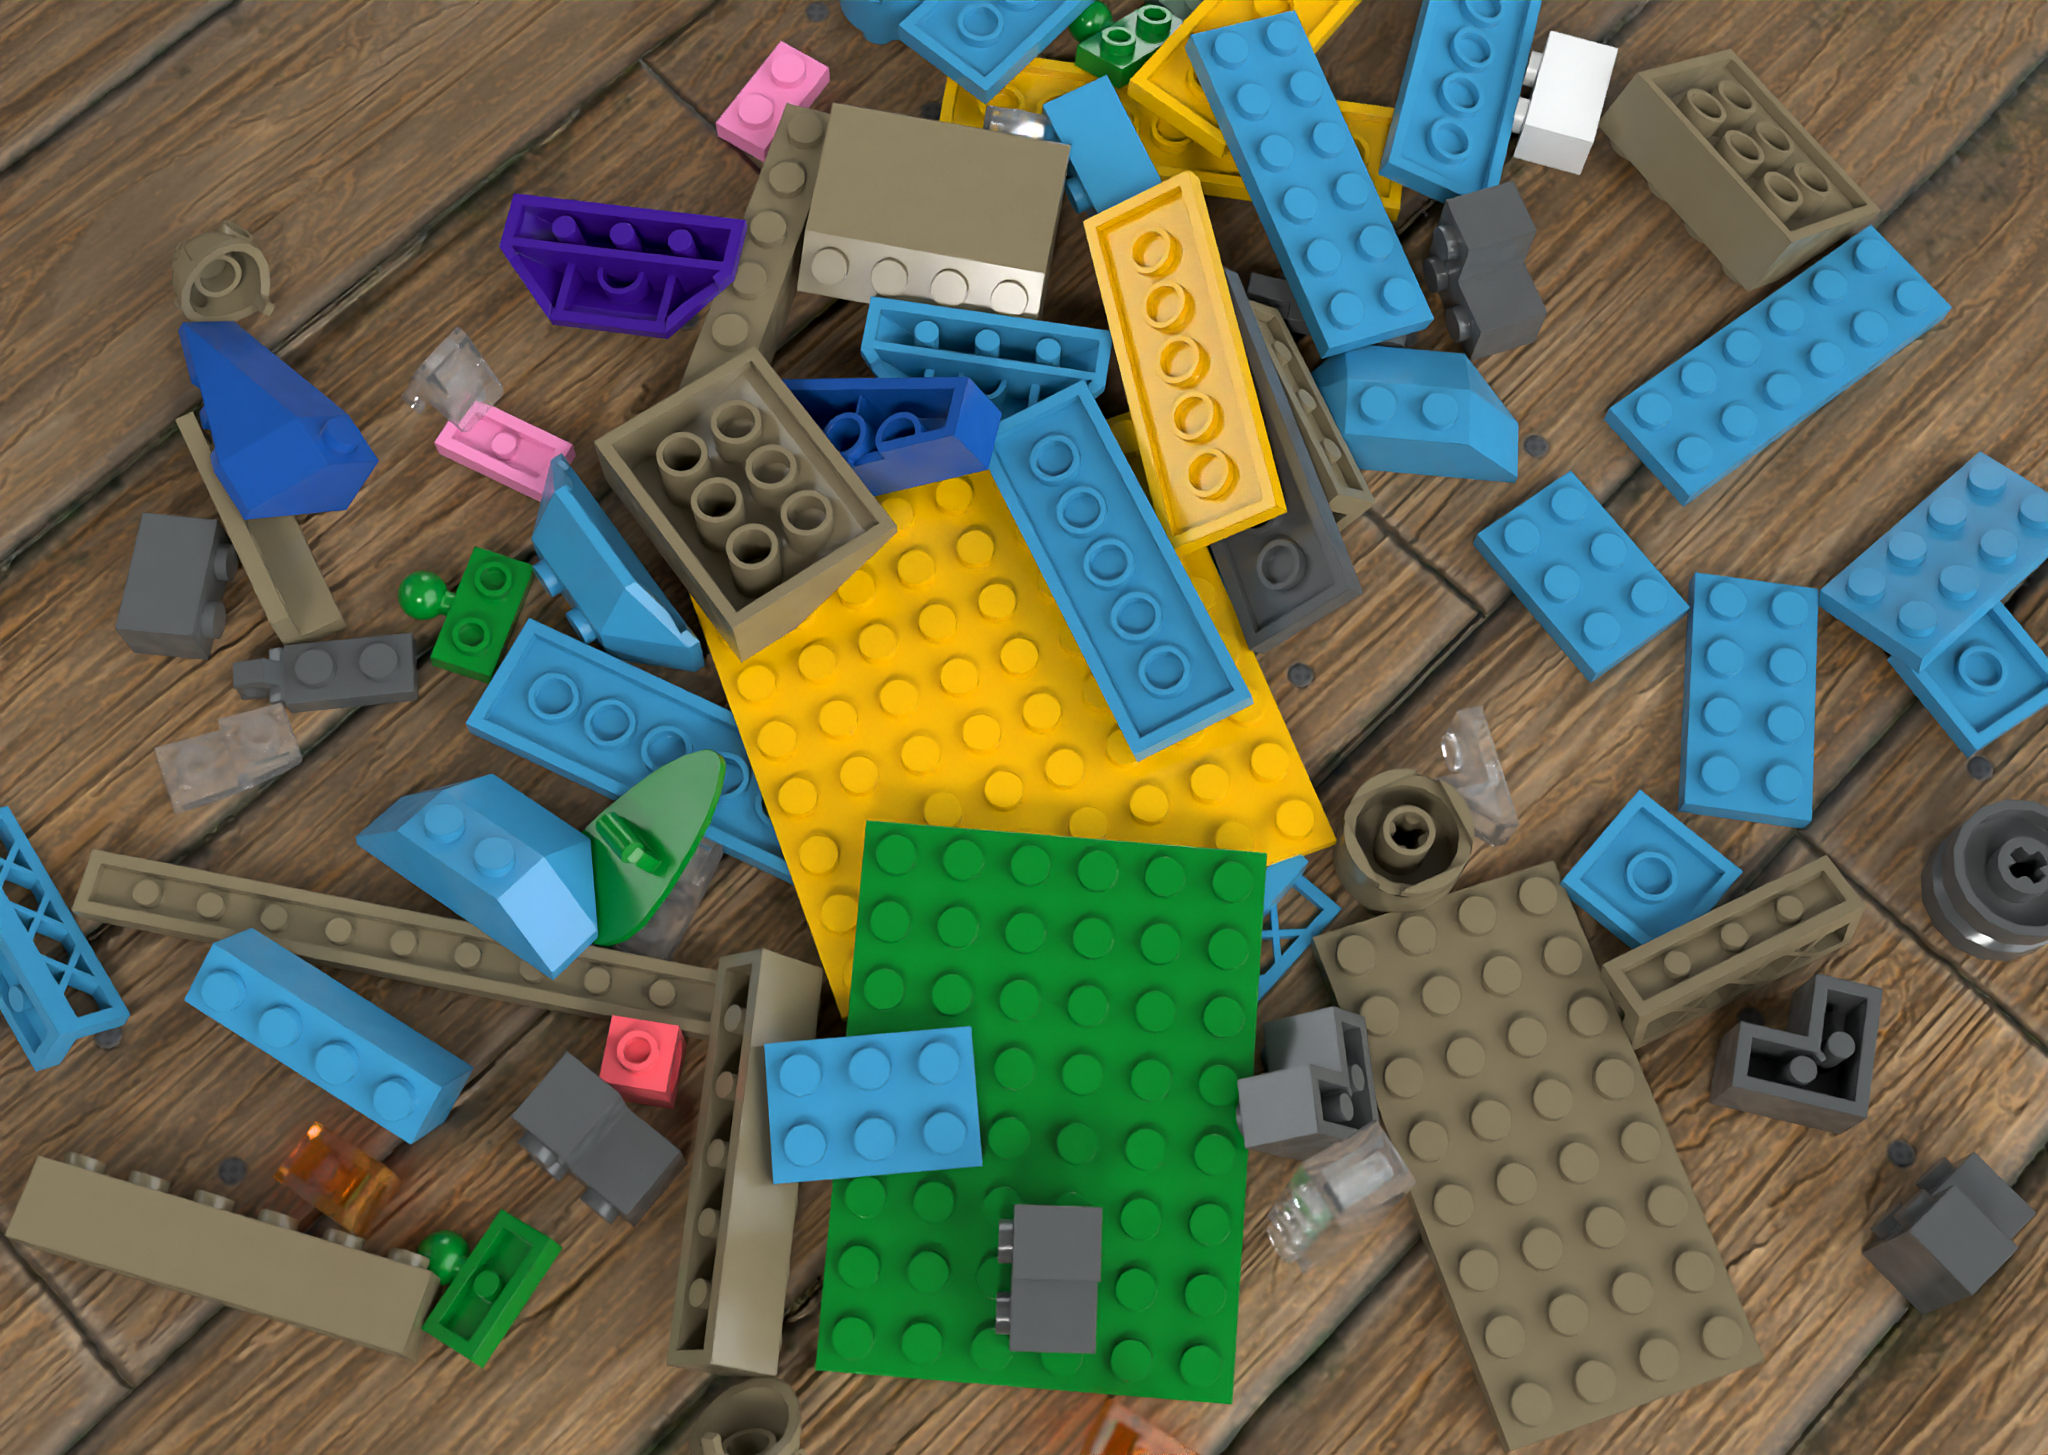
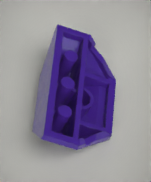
(620, 263)

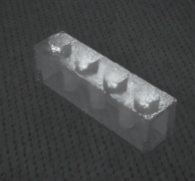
(1338, 1197)

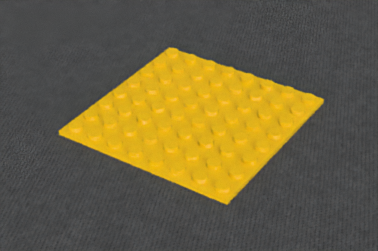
(963, 702)

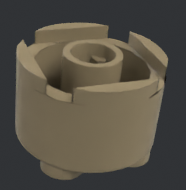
(1414, 811)

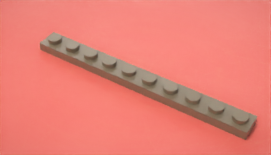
(389, 942)

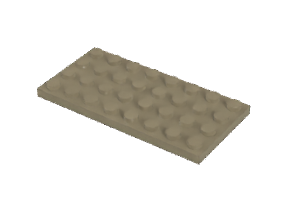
(1536, 1158)

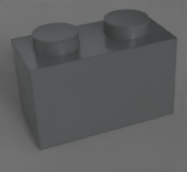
(177, 586)

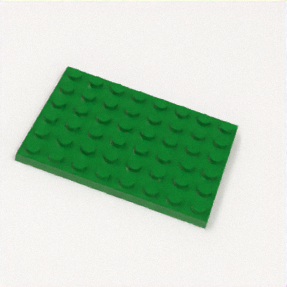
(1107, 1065)

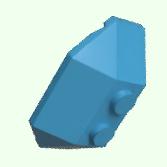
(1005, 356)
(1419, 413)
(604, 579)
(495, 865)

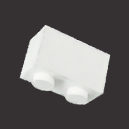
(1564, 102)

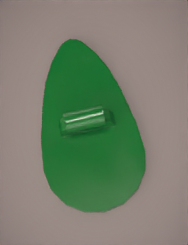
(648, 841)

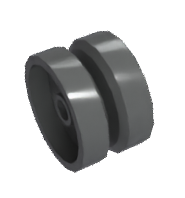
(1991, 882)

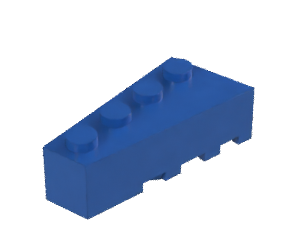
(903, 428)

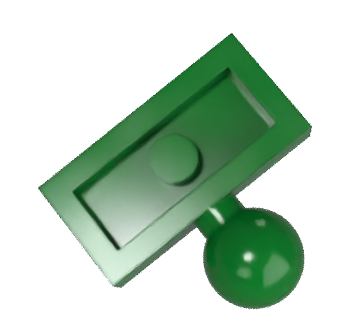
(1120, 46)
(477, 615)
(485, 1285)

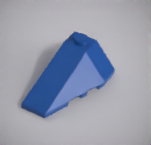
(273, 432)

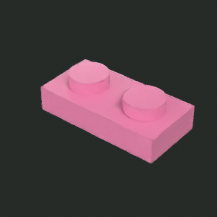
(757, 109)
(505, 450)

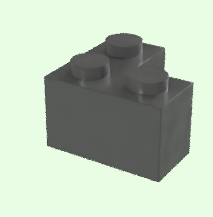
(1482, 271)
(1816, 1069)
(1312, 1086)
(586, 1130)
(1948, 1233)
(1052, 1278)

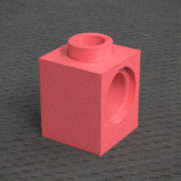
(644, 1061)

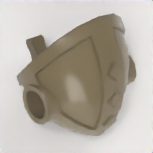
(221, 276)
(750, 1419)

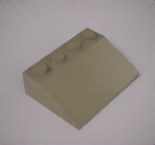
(1735, 166)
(933, 214)
(745, 500)

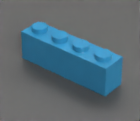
(1105, 153)
(329, 1034)

